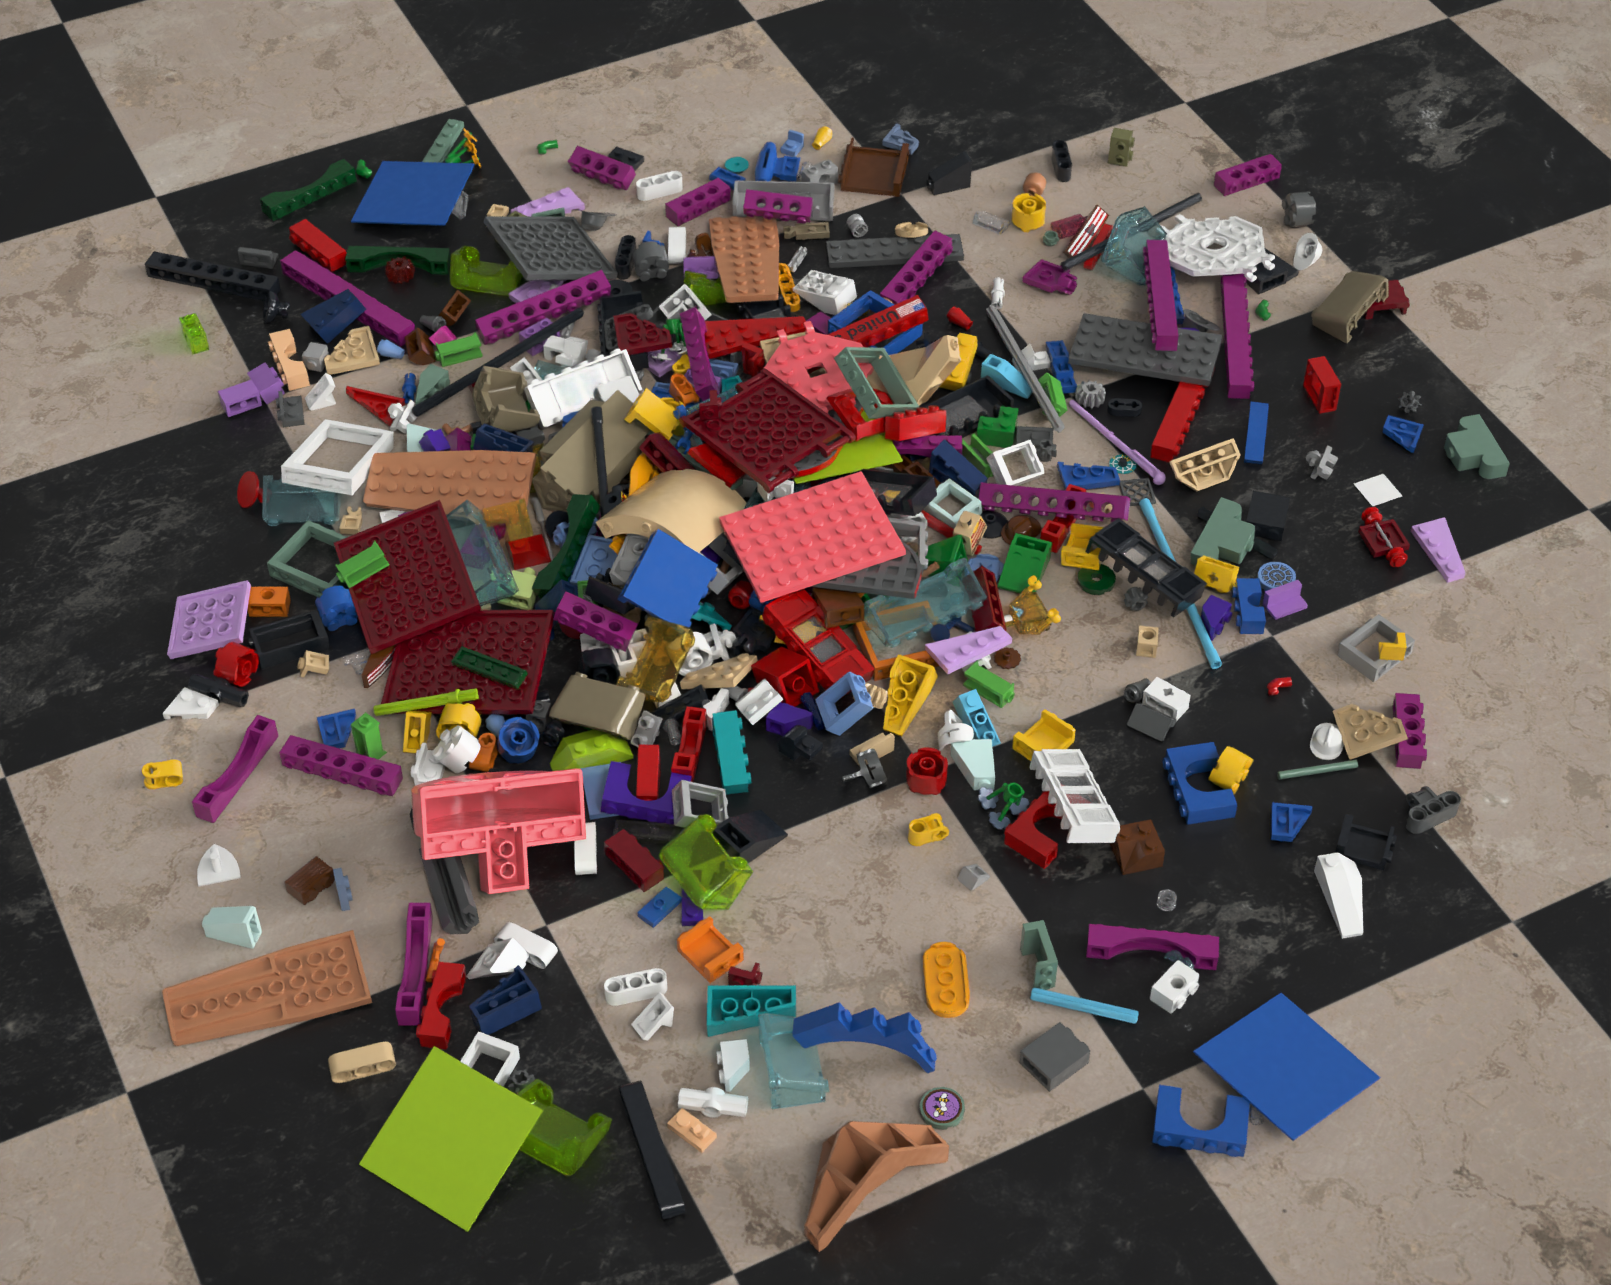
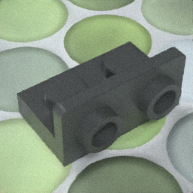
(290, 410)

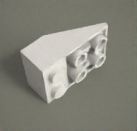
(826, 291)

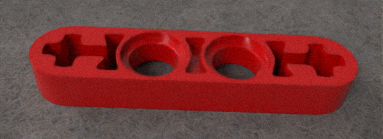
(1103, 235)

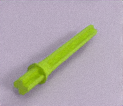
(426, 702)

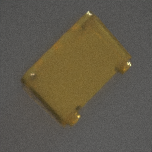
(660, 659)

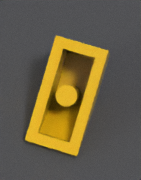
(416, 730)

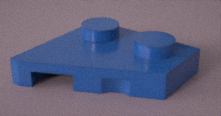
(1403, 432)
(336, 728)
(1287, 820)

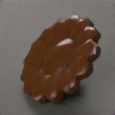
(1007, 658)

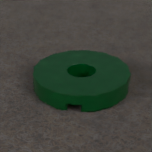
(1106, 583)

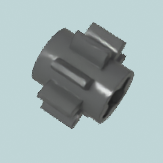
(1410, 406)
(1046, 450)
(1135, 599)
(519, 1081)

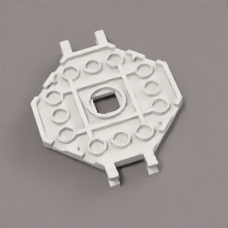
(1240, 252)

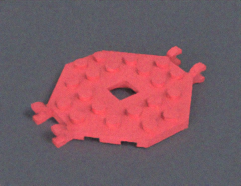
(809, 351)

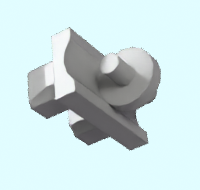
(1321, 462)
(647, 729)

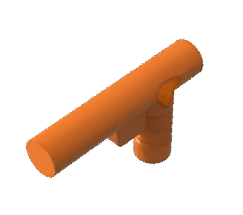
(437, 949)

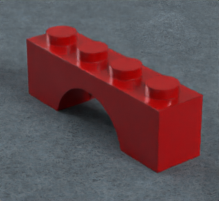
(1058, 529)
(693, 733)
(447, 983)

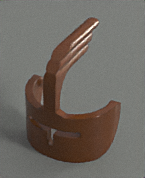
(701, 240)

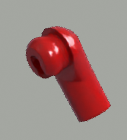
(1278, 683)

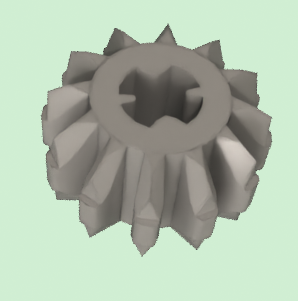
(1090, 394)

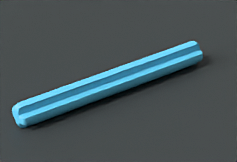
(1084, 1005)

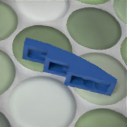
(1059, 365)
(1256, 433)

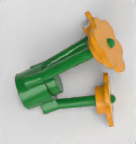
(468, 146)

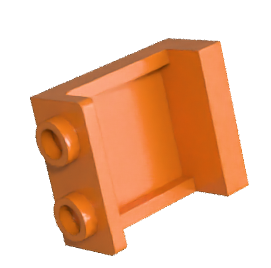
(709, 950)

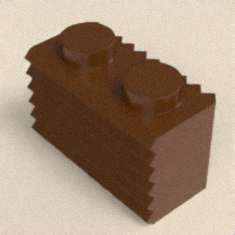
(310, 880)

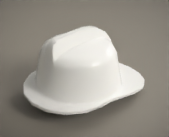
(1307, 251)
(1326, 741)

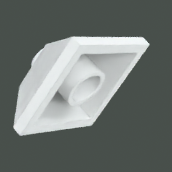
(499, 959)

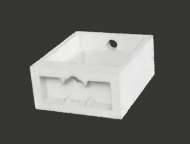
(1001, 472)
(496, 1048)

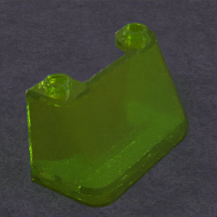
(475, 275)
(704, 866)
(559, 1136)

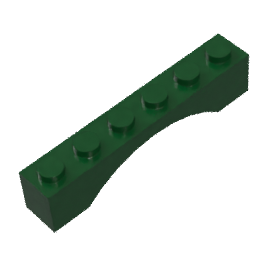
(282, 203)
(370, 257)
(581, 514)

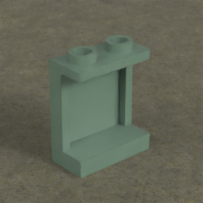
(1037, 941)

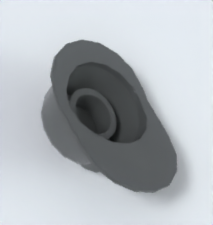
(593, 220)
(1194, 320)

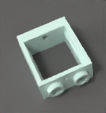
(944, 489)

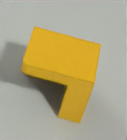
(1395, 650)

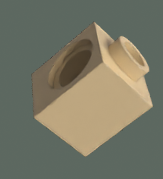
(1147, 641)

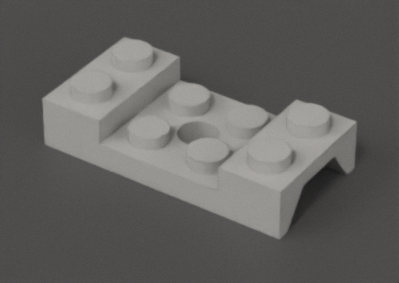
(627, 558)

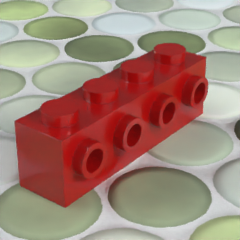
(318, 245)
(915, 423)

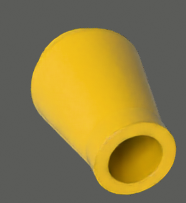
(823, 135)

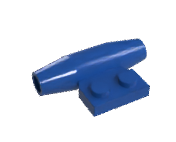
(769, 165)

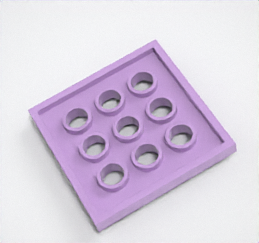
(185, 614)

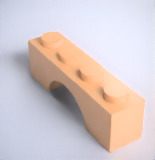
(293, 372)

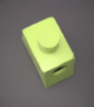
(525, 596)

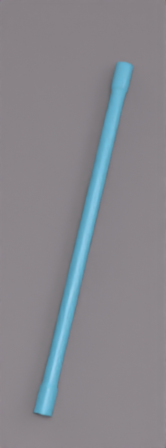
(1211, 653)

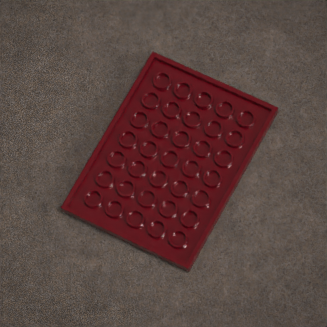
(420, 586)
(425, 667)

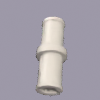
(997, 293)

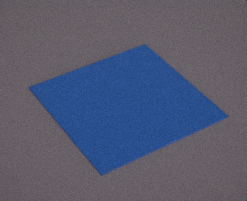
(413, 193)
(1286, 1066)

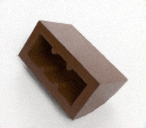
(454, 308)
(419, 347)

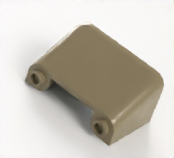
(1348, 303)
(500, 400)
(599, 706)

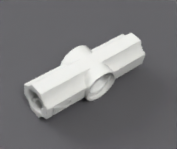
(713, 1102)

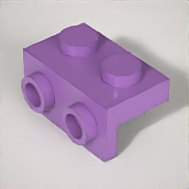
(703, 265)

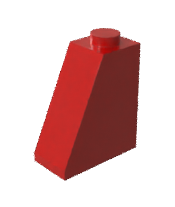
(648, 772)

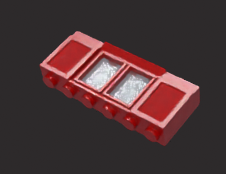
(802, 628)

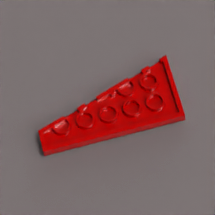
(730, 335)
(716, 464)

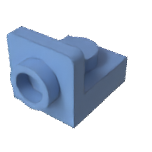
(793, 144)

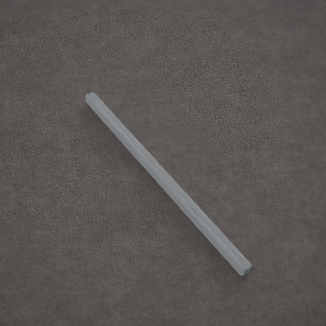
(1025, 369)

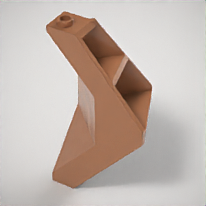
(859, 1161)

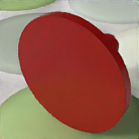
(249, 490)

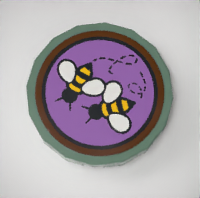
(942, 1108)

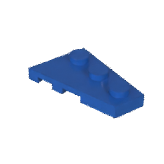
(1088, 477)

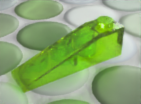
(705, 289)

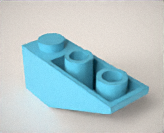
(1005, 376)
(973, 713)

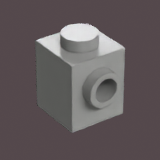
(314, 356)

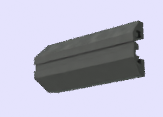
(451, 894)

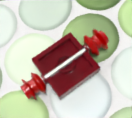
(1383, 537)

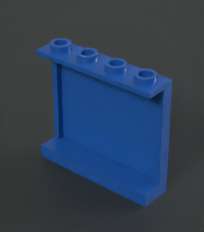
(669, 579)

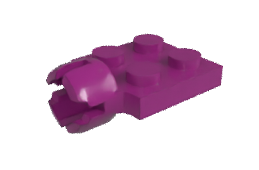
(1050, 278)

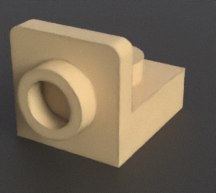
(313, 662)

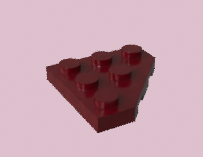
(640, 335)

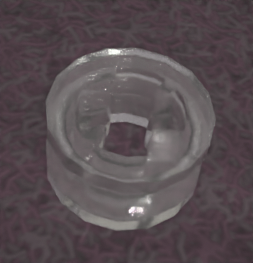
(1166, 906)

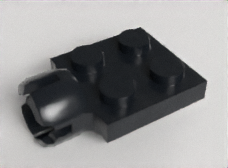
(752, 634)

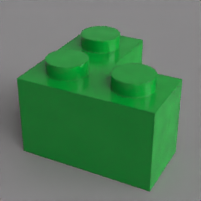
(1000, 430)

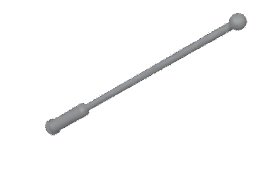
(540, 518)

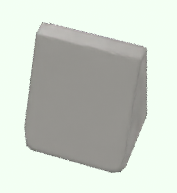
(972, 876)

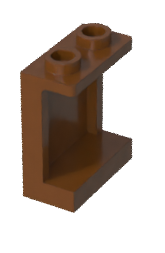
(839, 606)

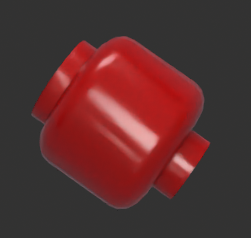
(740, 594)

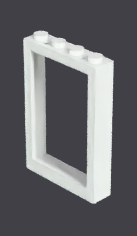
(297, 473)

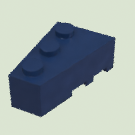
(334, 314)
(506, 1003)

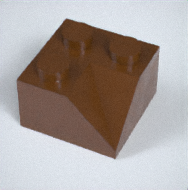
(1138, 847)

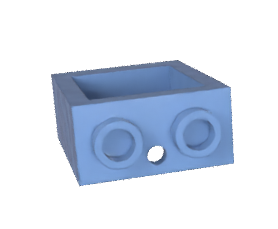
(837, 722)

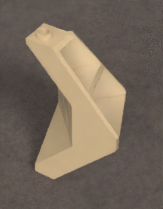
(923, 368)

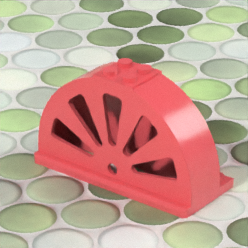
(499, 819)

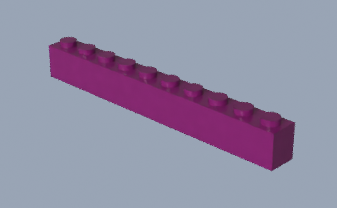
(326, 285)
(1160, 295)
(1236, 336)

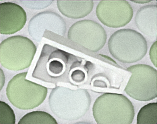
(1342, 891)

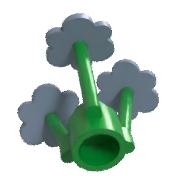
(1012, 795)

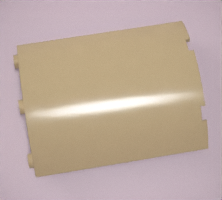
(678, 503)

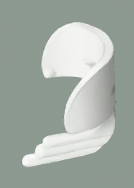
(961, 734)

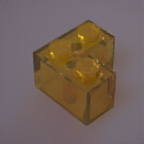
(515, 517)

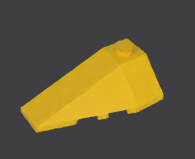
(908, 689)

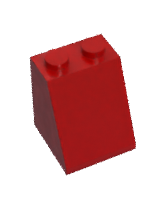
(788, 674)

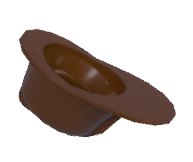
(1022, 525)

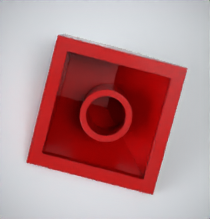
(528, 552)

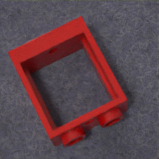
(1322, 384)

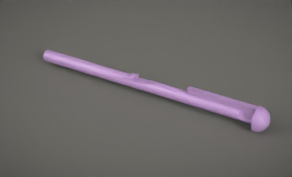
(1159, 477)

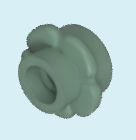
(1050, 238)

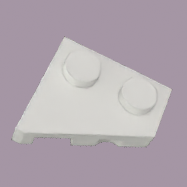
(191, 705)

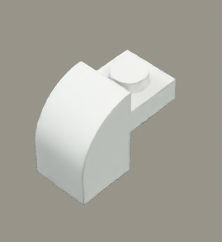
(573, 352)

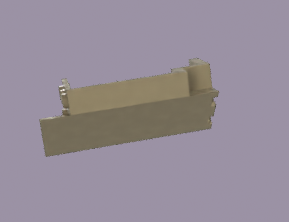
(571, 453)

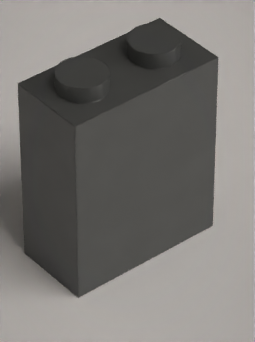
(1054, 1056)

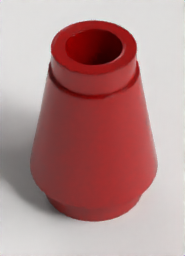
(959, 318)

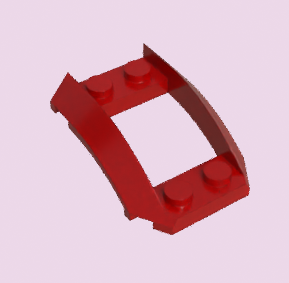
(852, 418)

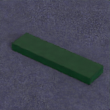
(489, 667)

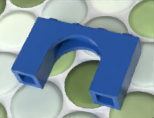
(1196, 804)
(1172, 1130)

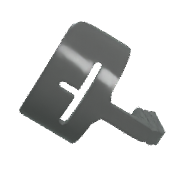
(872, 760)

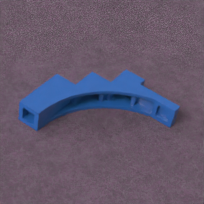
(869, 1026)

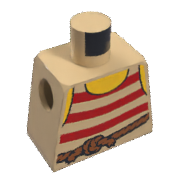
(972, 529)

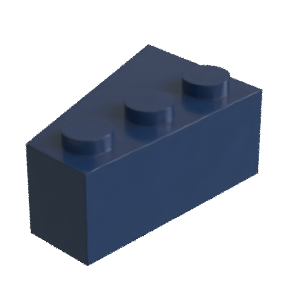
(499, 440)
(949, 463)

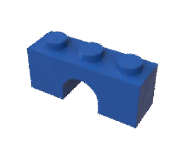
(1247, 596)

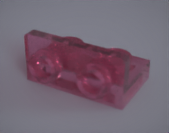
(1067, 226)

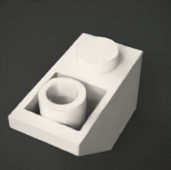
(734, 1061)

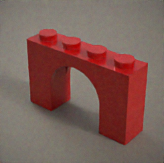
(1026, 839)

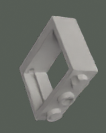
(913, 529)
(1361, 662)

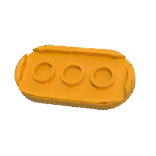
(946, 980)

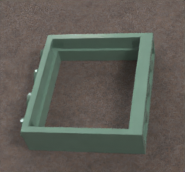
(888, 374)
(294, 577)

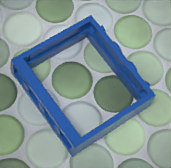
(876, 304)

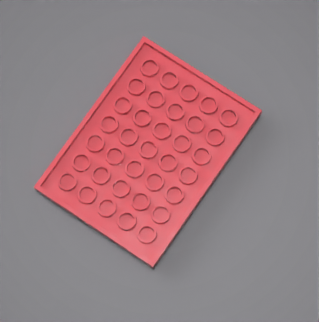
(811, 536)

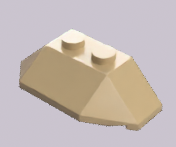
(1207, 465)

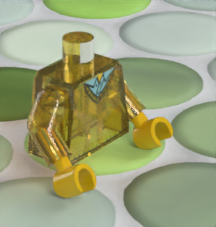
(1029, 613)

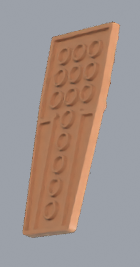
(746, 257)
(419, 478)
(269, 991)

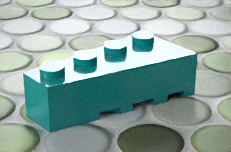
(730, 755)
(738, 1006)

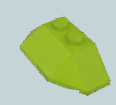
(590, 750)

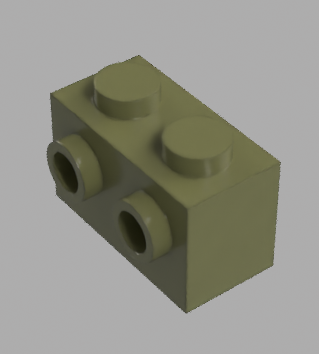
(1120, 147)

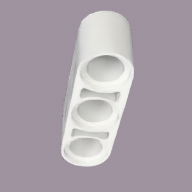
(659, 185)
(676, 245)
(586, 852)
(539, 949)
(635, 986)

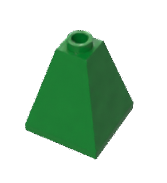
(946, 552)

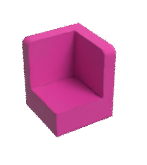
(442, 335)

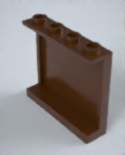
(873, 170)

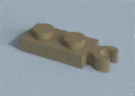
(807, 231)

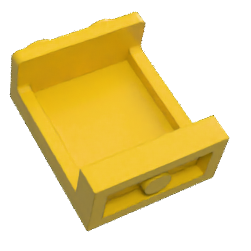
(653, 414)
(1074, 552)
(1046, 733)

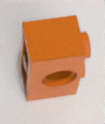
(269, 602)

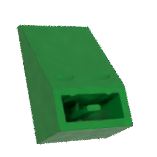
(1024, 559)

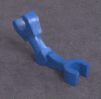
(684, 441)

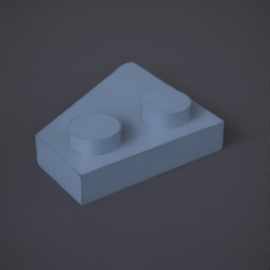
(897, 137)
(344, 894)

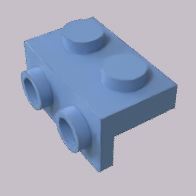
(723, 368)

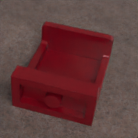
(1395, 300)

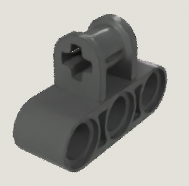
(1429, 809)

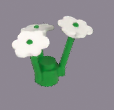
(675, 327)

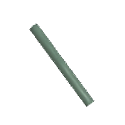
(1317, 769)

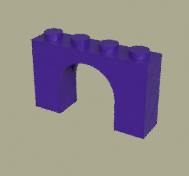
(620, 801)

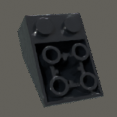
(748, 835)

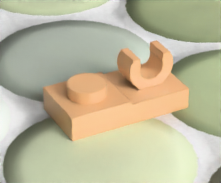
(691, 1130)

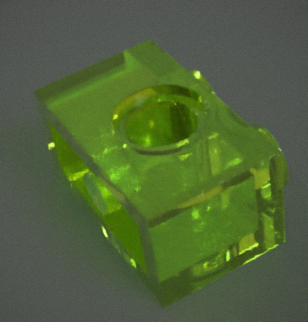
(194, 333)

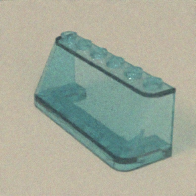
(482, 554)
(936, 602)

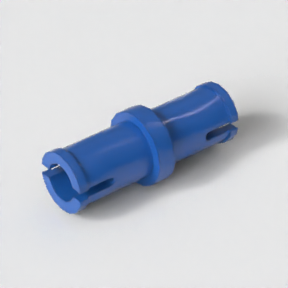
(409, 387)

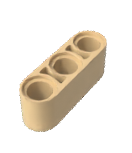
(361, 1062)

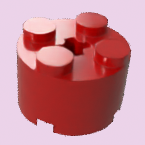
(236, 663)
(926, 771)

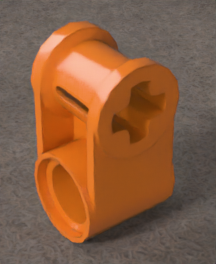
(682, 390)
(487, 753)

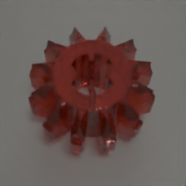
(399, 270)

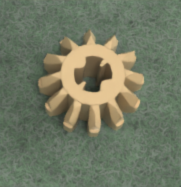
(877, 694)

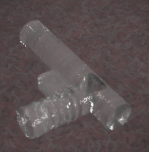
(356, 660)

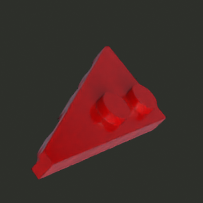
(375, 402)

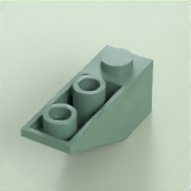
(431, 381)

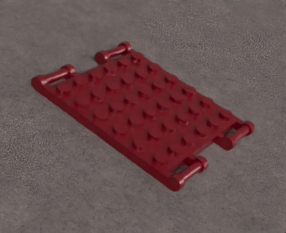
(768, 429)

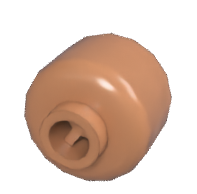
(1034, 184)

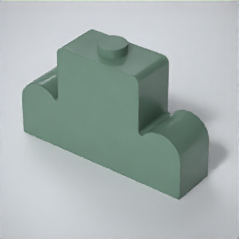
(1476, 448)
(1225, 535)

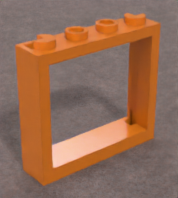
(885, 665)

